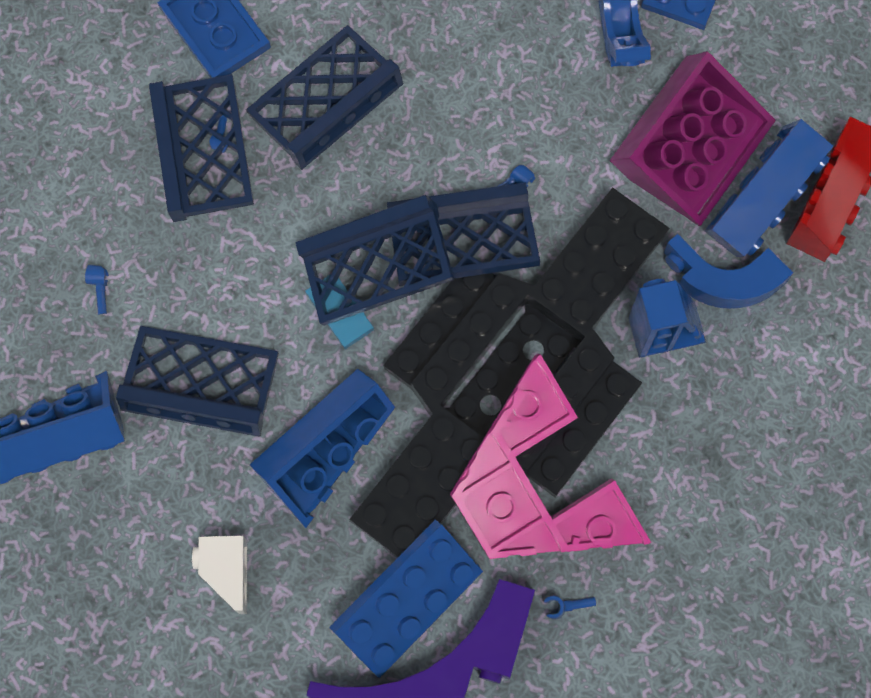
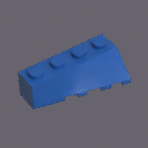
(770, 188)
(60, 430)
(323, 444)

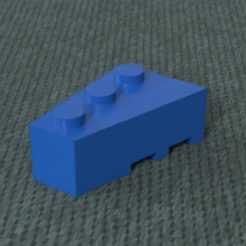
(664, 319)

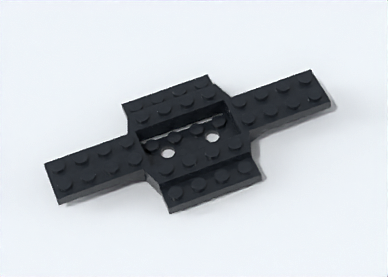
(461, 330)

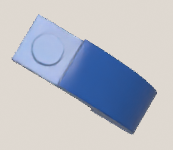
(623, 33)
(726, 287)

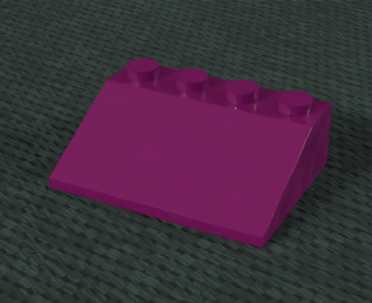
(694, 137)

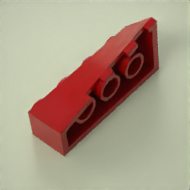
(835, 194)

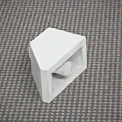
(224, 567)

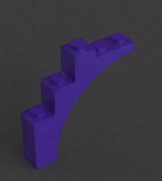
(488, 648)

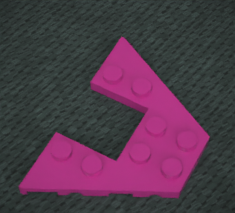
(504, 505)

